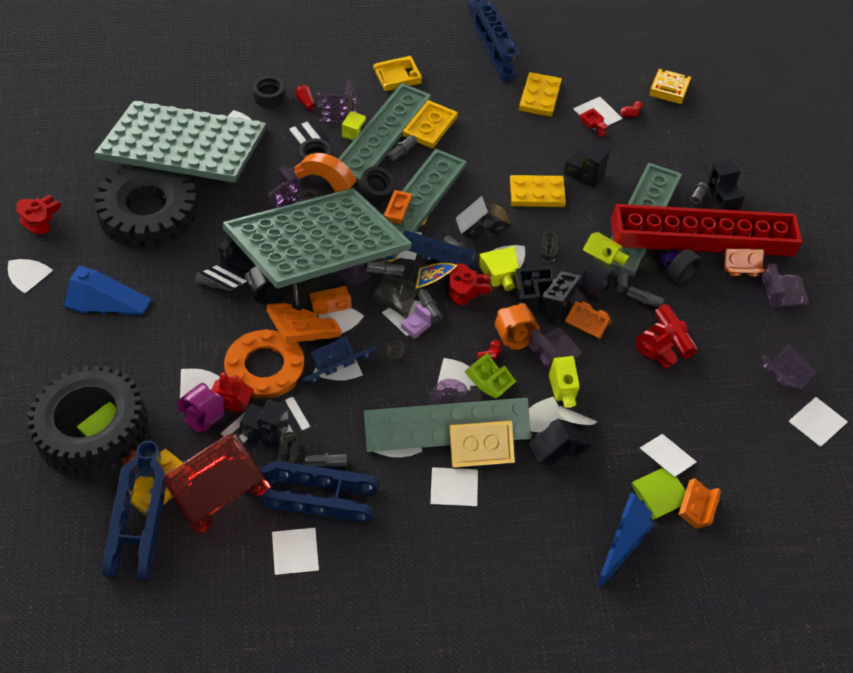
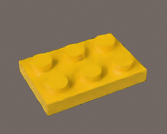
(540, 94)
(430, 124)
(537, 191)
(481, 443)
(141, 492)

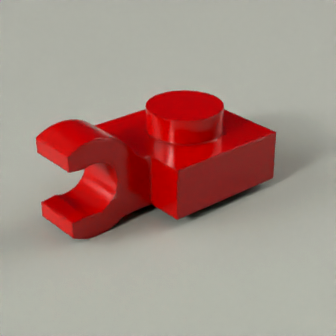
(593, 119)

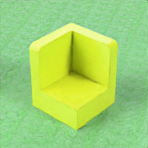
(352, 125)

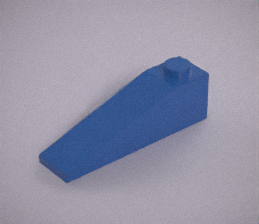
(94, 291)
(631, 531)

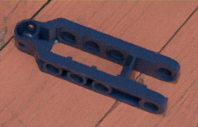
(502, 42)
(144, 464)
(323, 478)

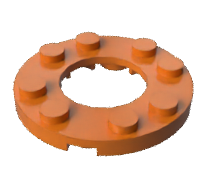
(267, 386)

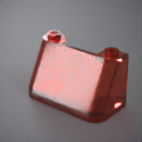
(214, 480)

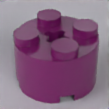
(201, 407)

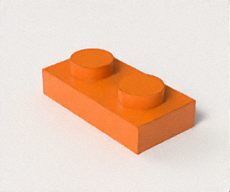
(398, 207)

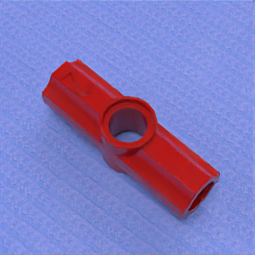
(678, 330)

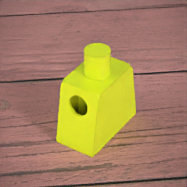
(598, 245)
(500, 267)
(564, 380)

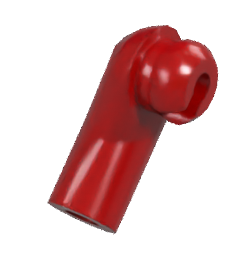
(631, 111)
(493, 351)

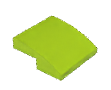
(489, 377)
(98, 420)
(660, 492)

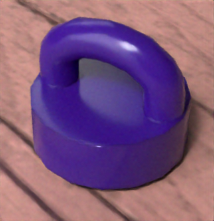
(669, 256)

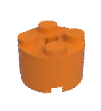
(515, 325)

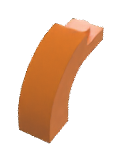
(328, 167)

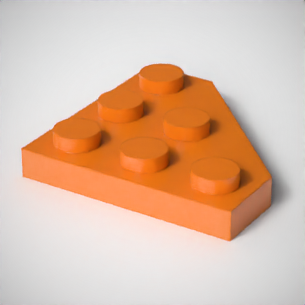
(302, 324)

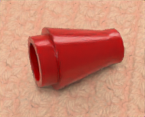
(305, 96)

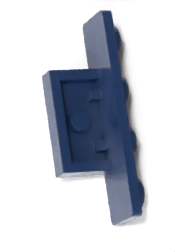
(439, 250)
(334, 355)

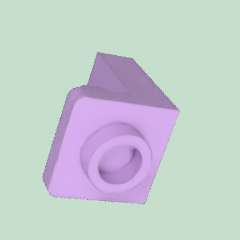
(417, 322)

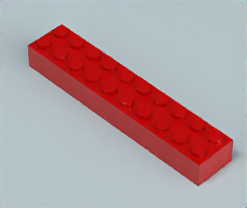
(704, 229)

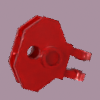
(38, 213)
(466, 284)
(657, 346)
(234, 392)

